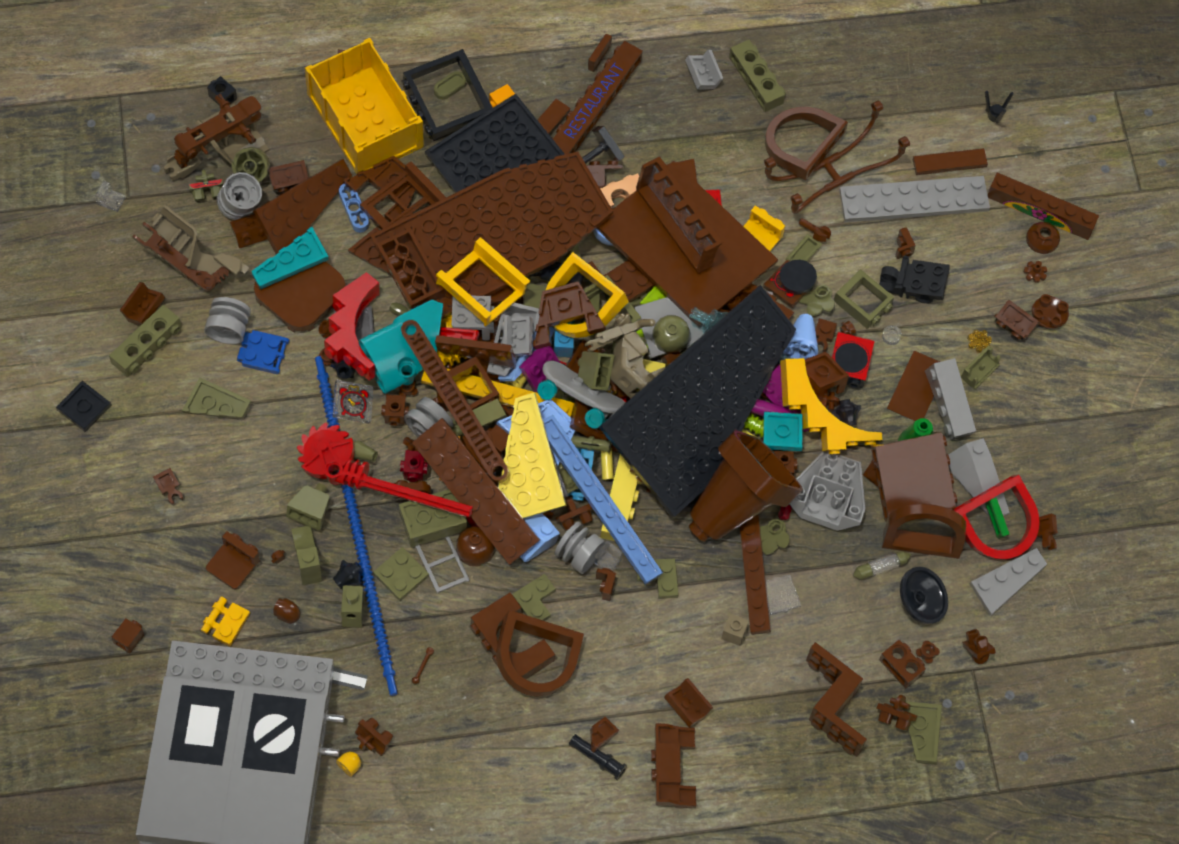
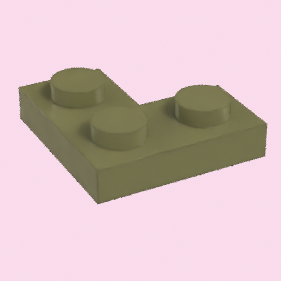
(667, 581)
(531, 595)

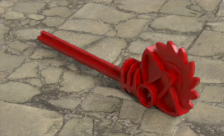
(330, 451)

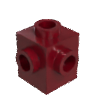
(413, 466)

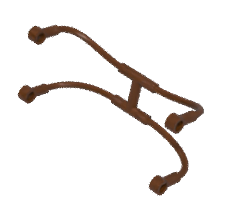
(826, 162)

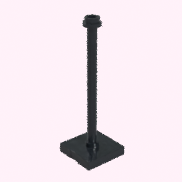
(606, 144)

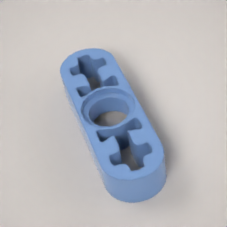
(352, 215)

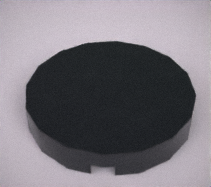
(798, 277)

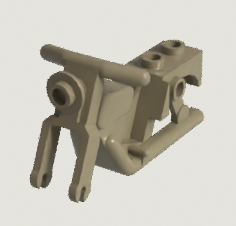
(629, 351)

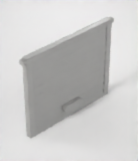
(659, 309)

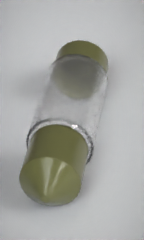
(882, 565)

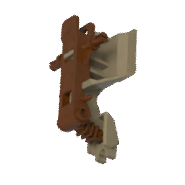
(226, 131)
(182, 252)

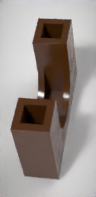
(488, 623)

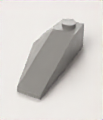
(514, 310)
(976, 471)

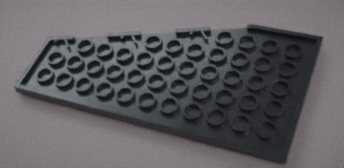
(698, 400)

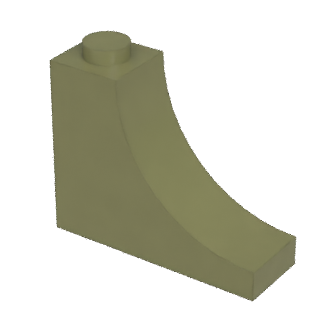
(306, 555)

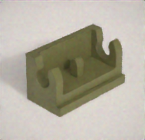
(981, 368)

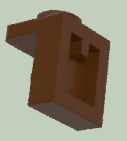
(905, 243)
(608, 580)

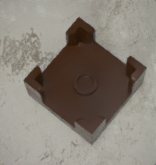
(825, 374)

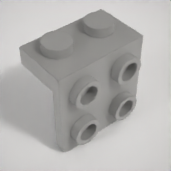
(465, 319)

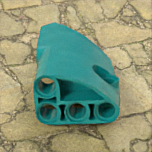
(391, 351)

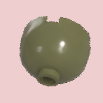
(253, 162)
(671, 334)

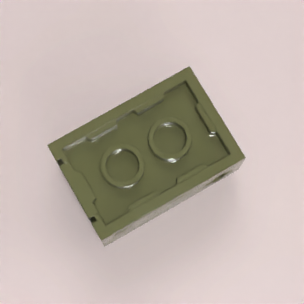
(428, 523)

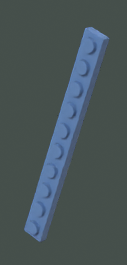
(601, 501)

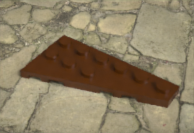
(298, 207)

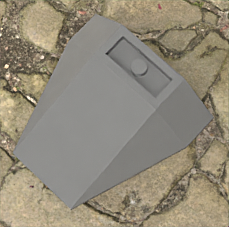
(831, 492)

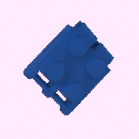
(262, 351)

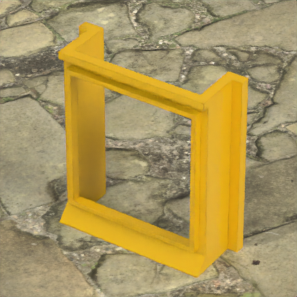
(499, 266)

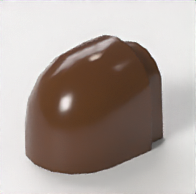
(286, 611)

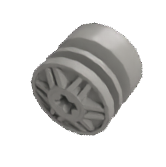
(245, 189)
(227, 320)
(576, 545)

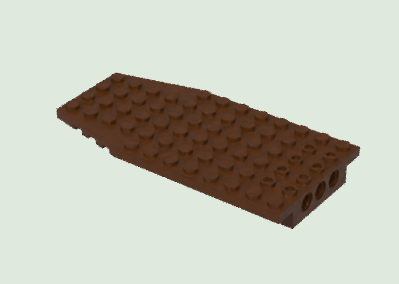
(521, 212)

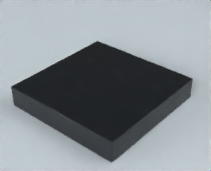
(83, 406)

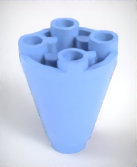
(804, 340)

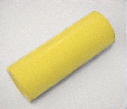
(607, 465)

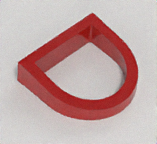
(1030, 509)

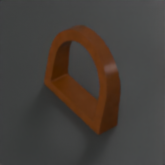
(792, 164)
(924, 542)
(542, 629)

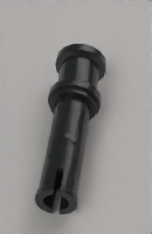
(605, 762)

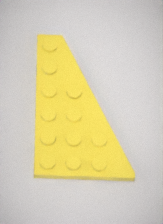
(533, 477)

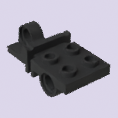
(920, 279)

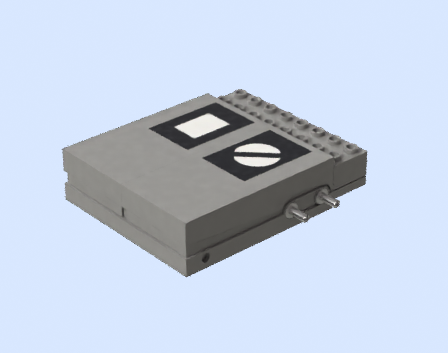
(236, 747)

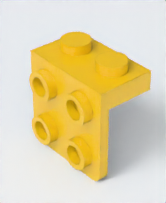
(765, 227)

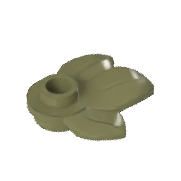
(818, 300)
(772, 539)

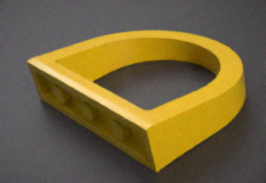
(612, 307)

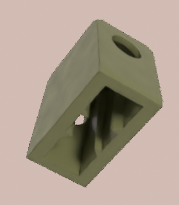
(596, 369)
(309, 506)
(352, 604)

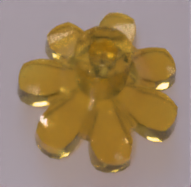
(979, 340)

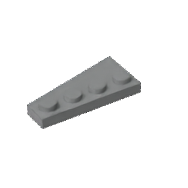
(1002, 583)

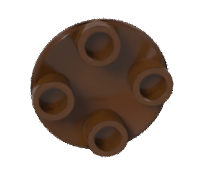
(1050, 311)

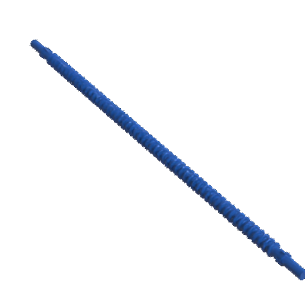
(388, 672)

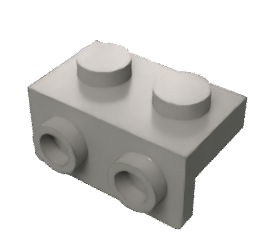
(704, 70)
(518, 334)

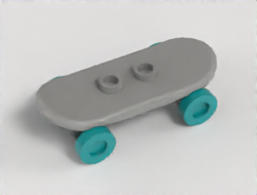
(561, 377)

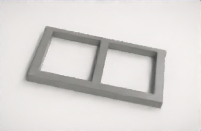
(427, 566)

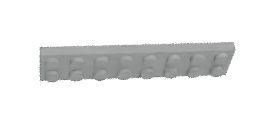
(914, 199)

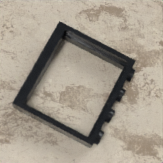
(416, 99)

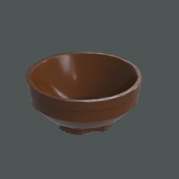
(1042, 244)

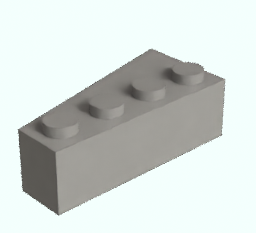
(951, 398)

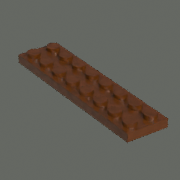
(475, 488)

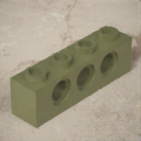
(767, 99)
(147, 331)

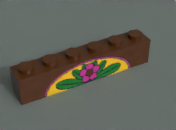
(1042, 206)

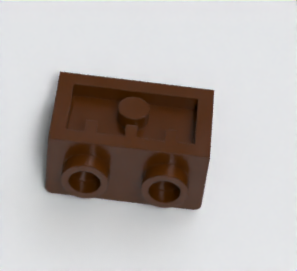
(247, 231)

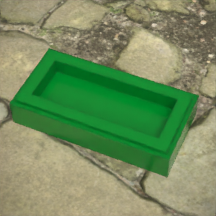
(997, 518)

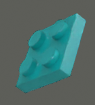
(782, 431)

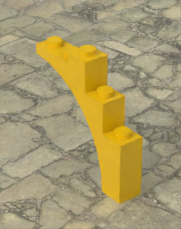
(799, 395)

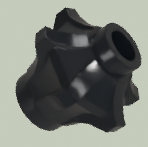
(343, 370)
(847, 412)
(348, 574)

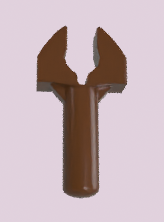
(820, 234)

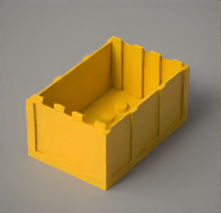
(364, 107)

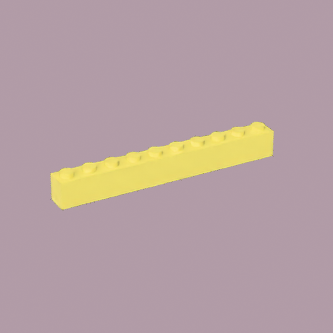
(625, 482)

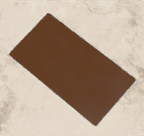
(913, 390)

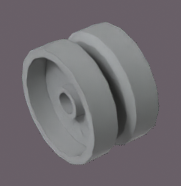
(425, 416)

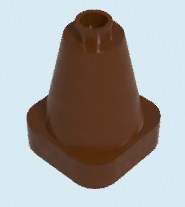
(742, 487)

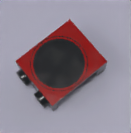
(853, 357)

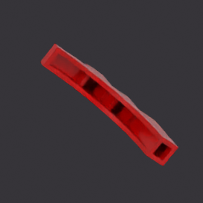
(349, 305)

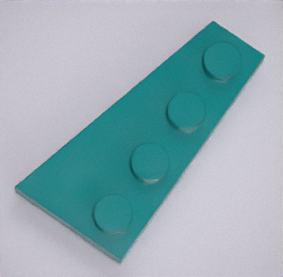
(295, 258)

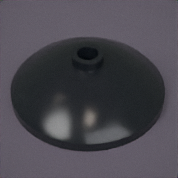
(924, 595)

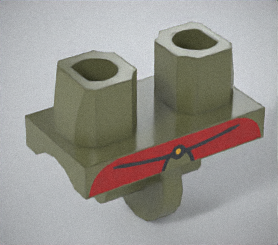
(197, 188)

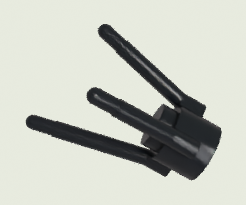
(996, 111)

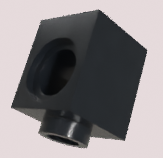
(221, 84)

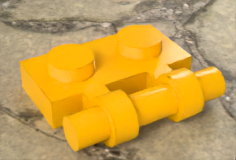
(230, 624)

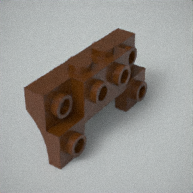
(667, 771)

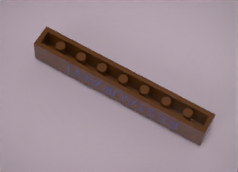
(597, 97)

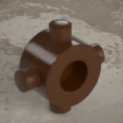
(278, 556)

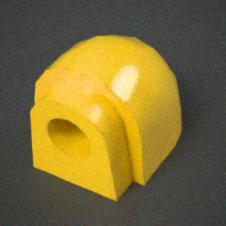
(349, 763)

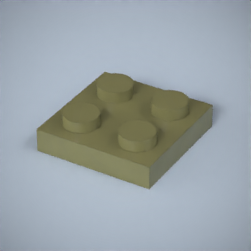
(401, 574)

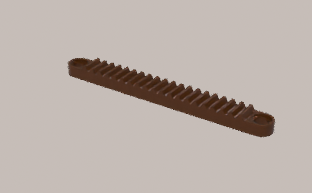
(455, 401)

